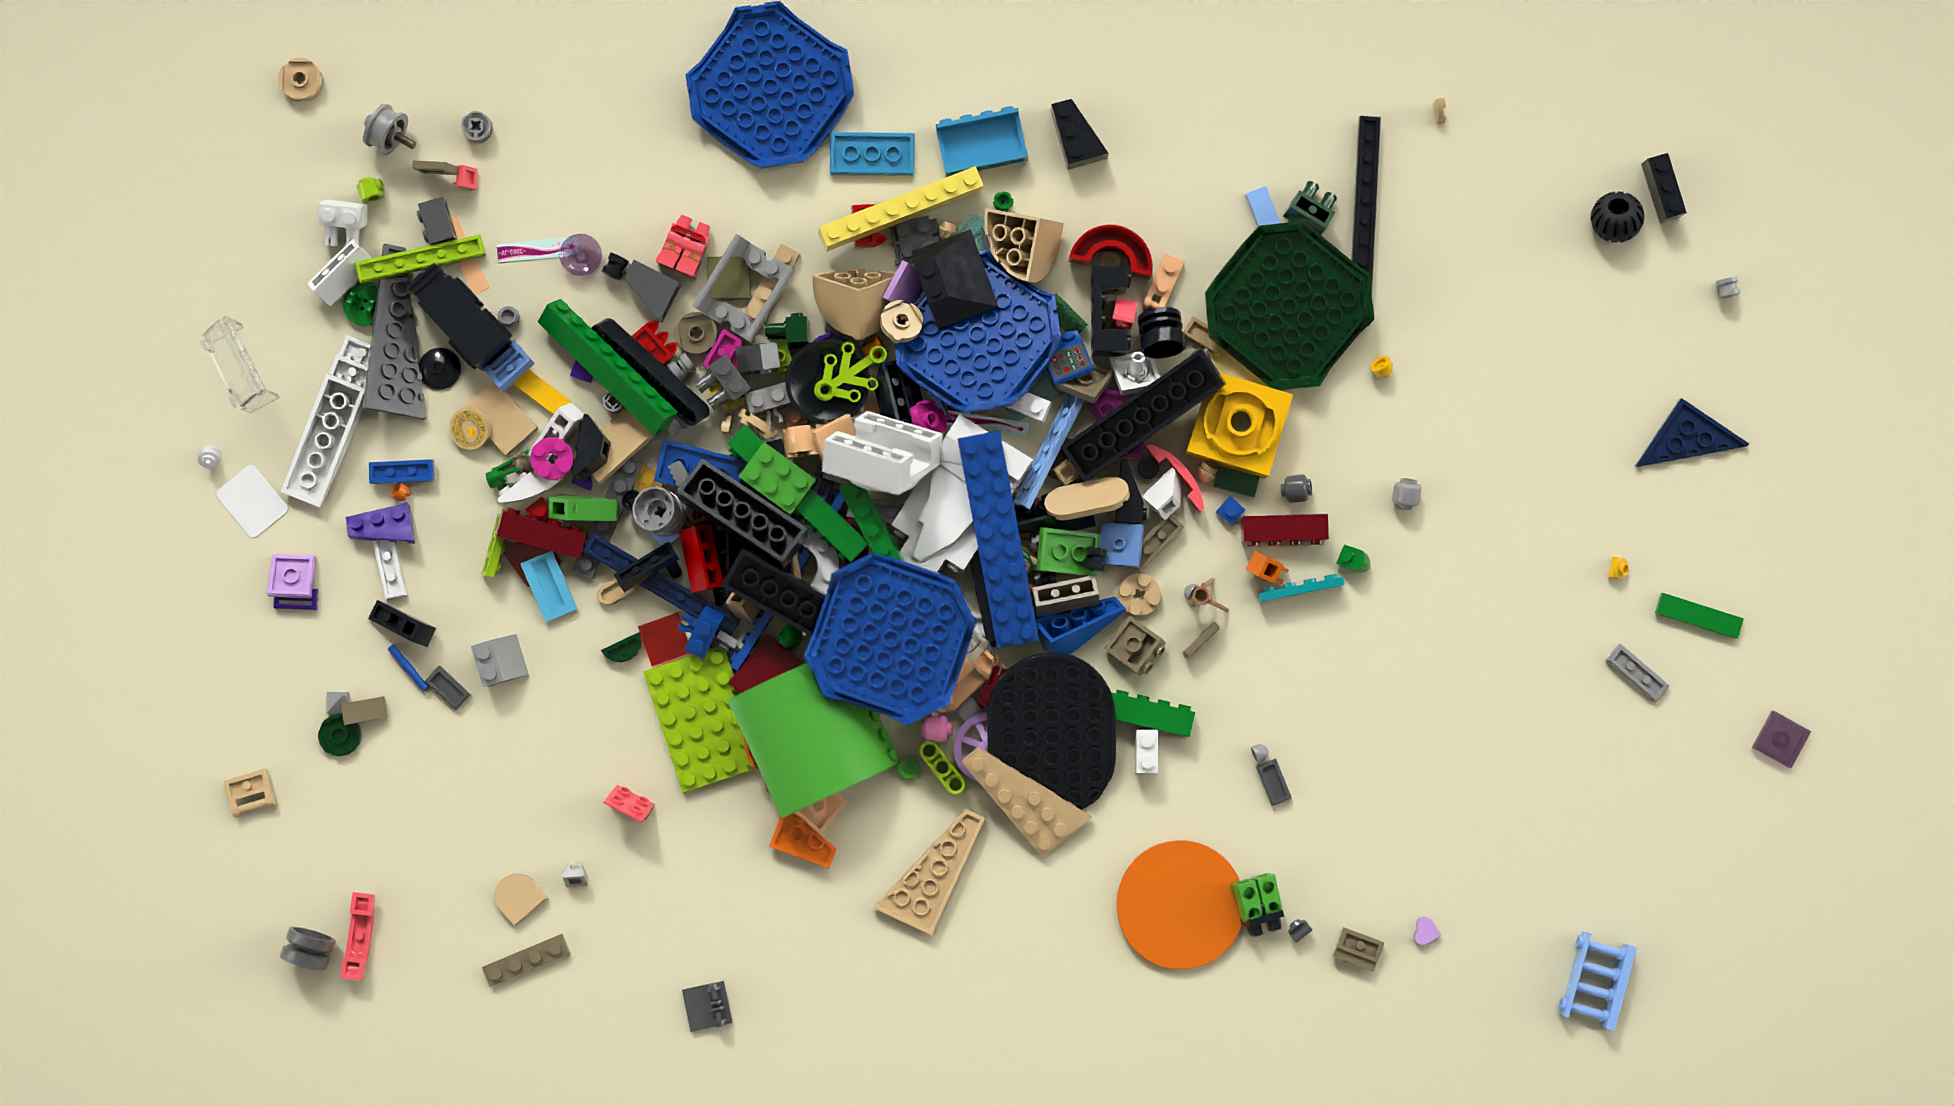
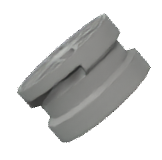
(476, 126)

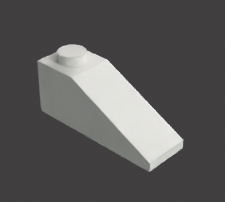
(561, 425)

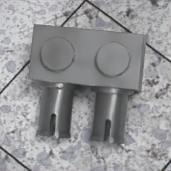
(727, 375)

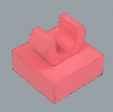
(466, 177)

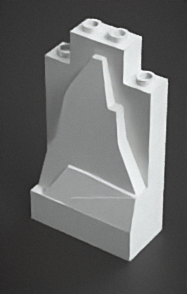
(938, 510)

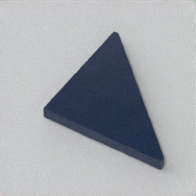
(1688, 434)

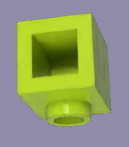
(784, 356)

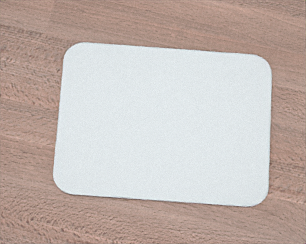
(252, 501)

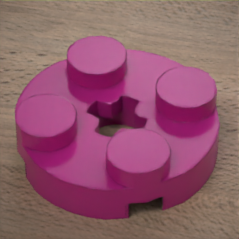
(925, 411)
(558, 448)

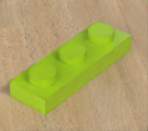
(496, 546)

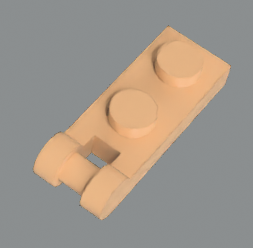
(1163, 281)

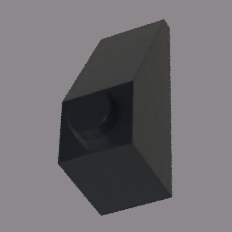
(1132, 510)
(402, 623)

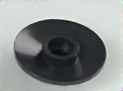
(449, 370)

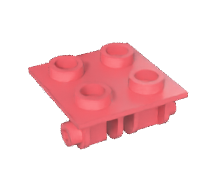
(629, 803)

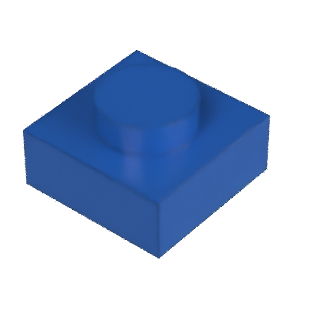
(1230, 510)

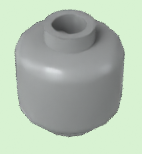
(1407, 493)

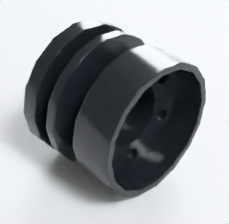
(1161, 333)

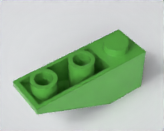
(582, 508)

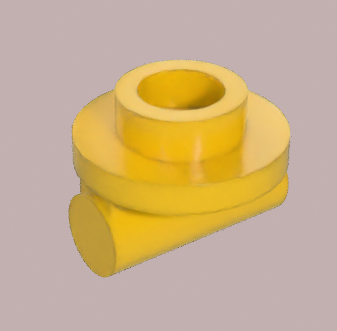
(1619, 568)

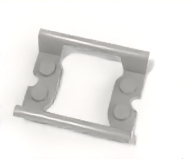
(755, 259)

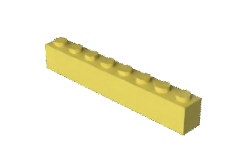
(900, 209)

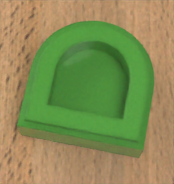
(909, 768)

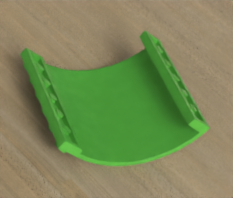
(809, 741)

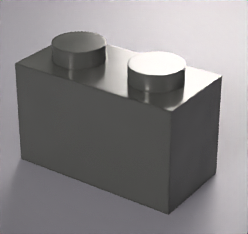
(437, 221)
(757, 358)

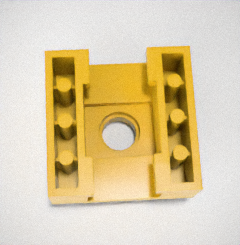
(1245, 451)

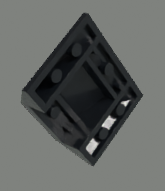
(954, 279)

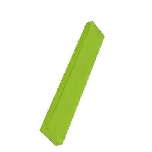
(419, 259)

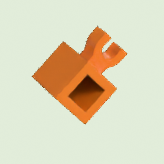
(1266, 567)

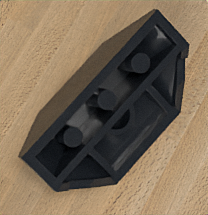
(896, 392)

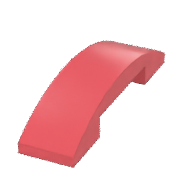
(1193, 497)
(359, 936)

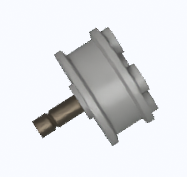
(386, 130)

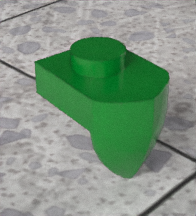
(1354, 559)

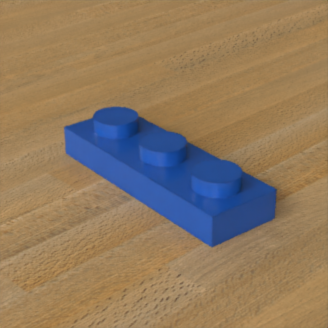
(401, 471)

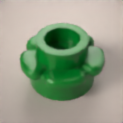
(1003, 196)

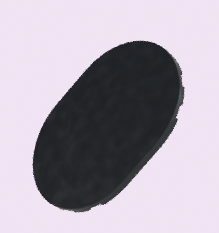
(1055, 725)

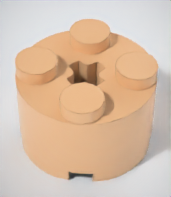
(800, 441)

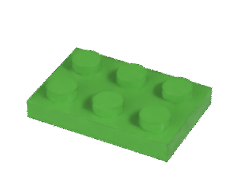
(777, 478)
(1065, 551)

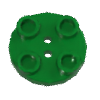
(354, 302)

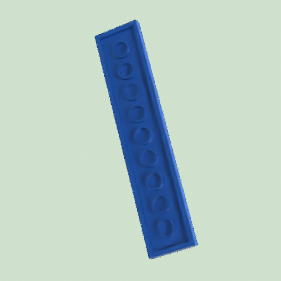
(998, 539)

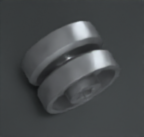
(307, 948)

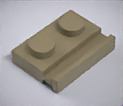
(1358, 949)

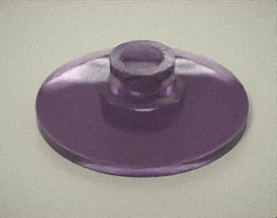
(580, 244)

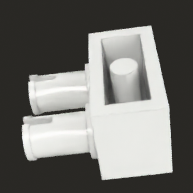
(342, 214)

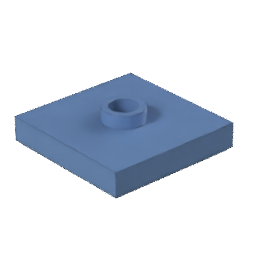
(1122, 543)

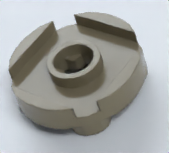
(686, 327)

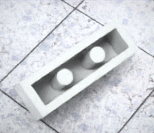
(338, 274)

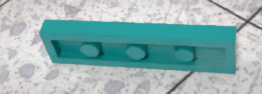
(1309, 586)

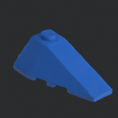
(1073, 628)

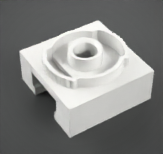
(883, 454)

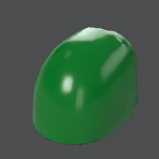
(790, 637)

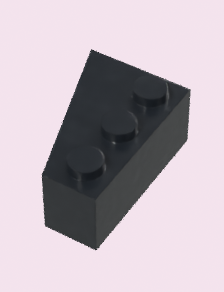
(1076, 137)

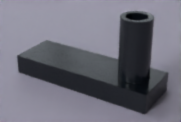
(649, 565)

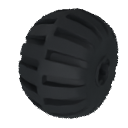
(1617, 217)

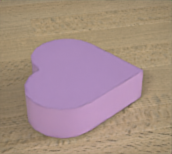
(1425, 931)

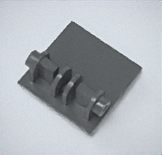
(707, 1006)

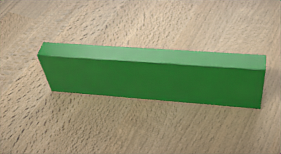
(1699, 615)

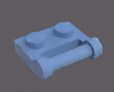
(509, 366)

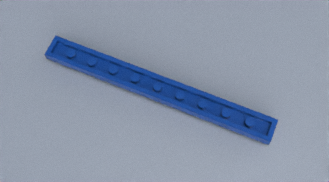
(762, 621)

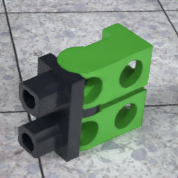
(1258, 903)

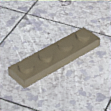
(526, 960)

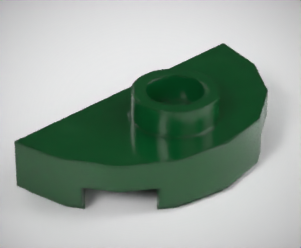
(624, 649)

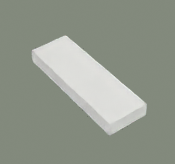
(390, 569)

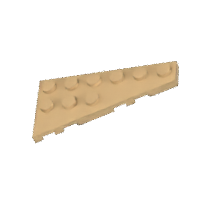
(1029, 805)
(928, 884)

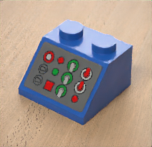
(1069, 359)

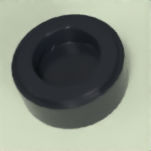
(1148, 468)

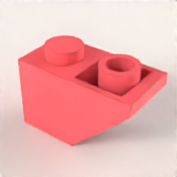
(1123, 313)

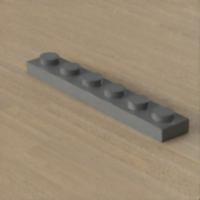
(622, 482)

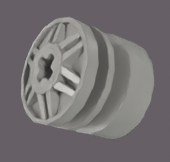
(650, 507)

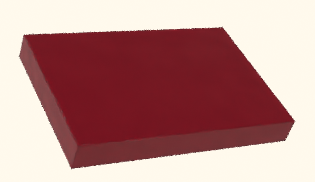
(764, 663)

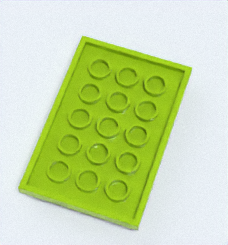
(697, 718)

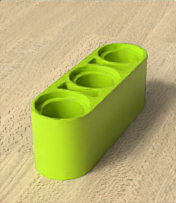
(946, 777)

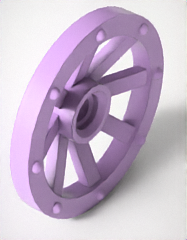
(961, 738)

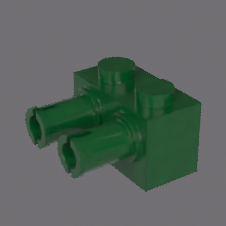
(1308, 209)
(795, 330)

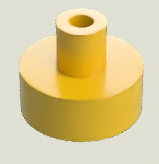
(1382, 366)

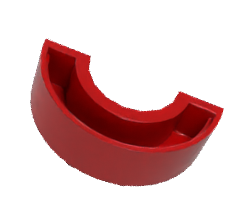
(1114, 239)

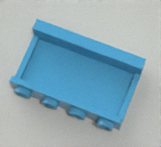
(981, 141)

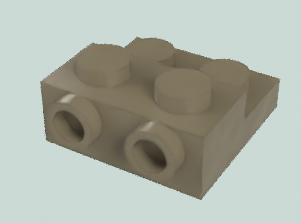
(1136, 646)

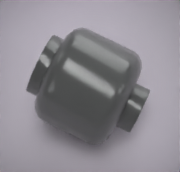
(1296, 488)

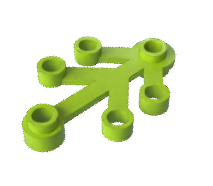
(846, 374)

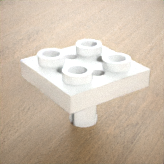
(1137, 369)

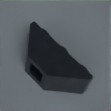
(591, 449)

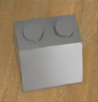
(499, 660)

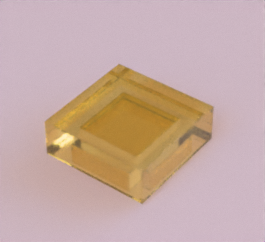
(645, 477)

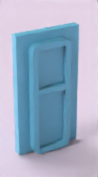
(548, 586)

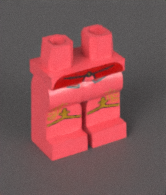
(684, 247)

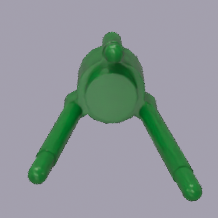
(498, 476)

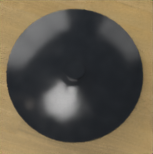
(808, 368)

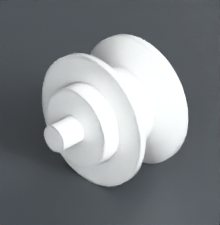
(209, 457)

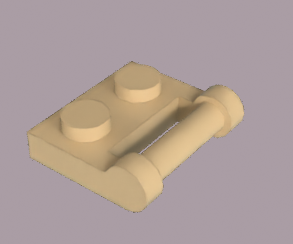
(246, 786)

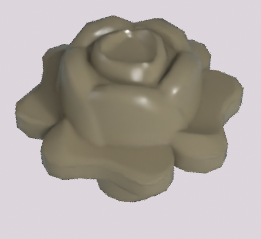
(522, 461)

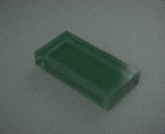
(1236, 481)

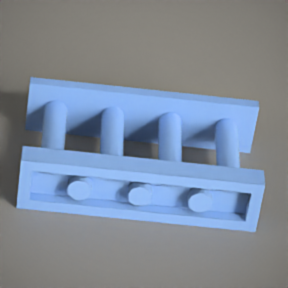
(1619, 976)

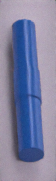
(408, 668)

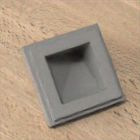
(334, 701)

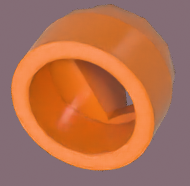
(400, 491)

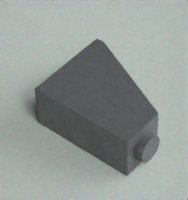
(652, 287)

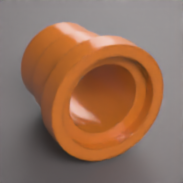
(876, 342)

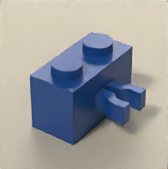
(702, 631)

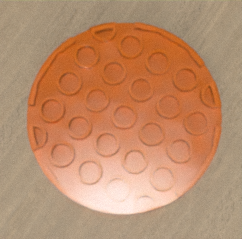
(1179, 904)

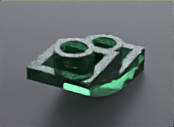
(1068, 318)

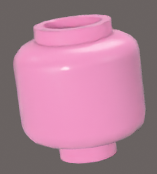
(936, 728)

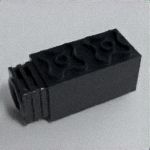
(459, 314)

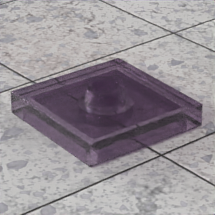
(1781, 739)

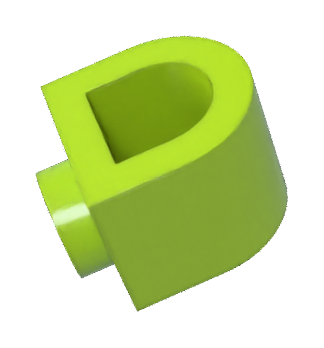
(370, 189)

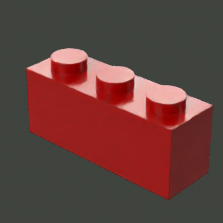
(701, 558)

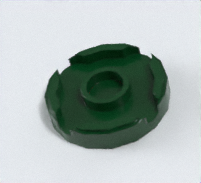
(339, 738)

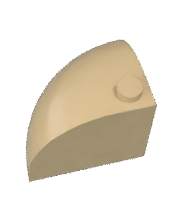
(1023, 243)
(852, 300)

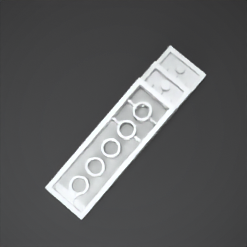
(330, 425)

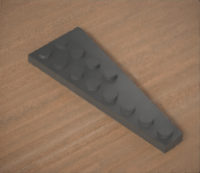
(393, 362)

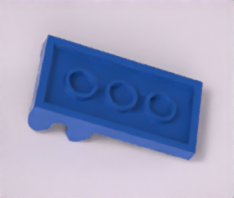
(690, 457)

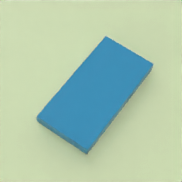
(872, 153)

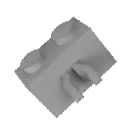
(768, 400)

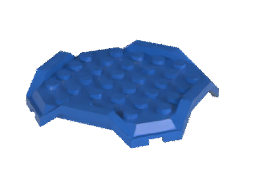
(770, 86)
(988, 357)
(891, 638)

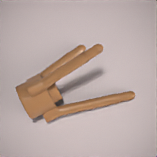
(1204, 596)

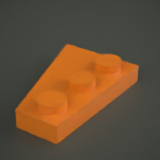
(802, 841)

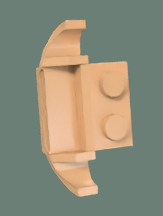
(970, 680)

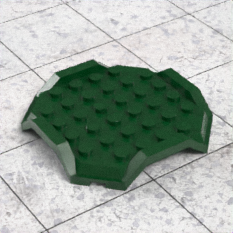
(1288, 305)

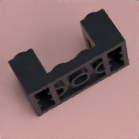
(1107, 281)

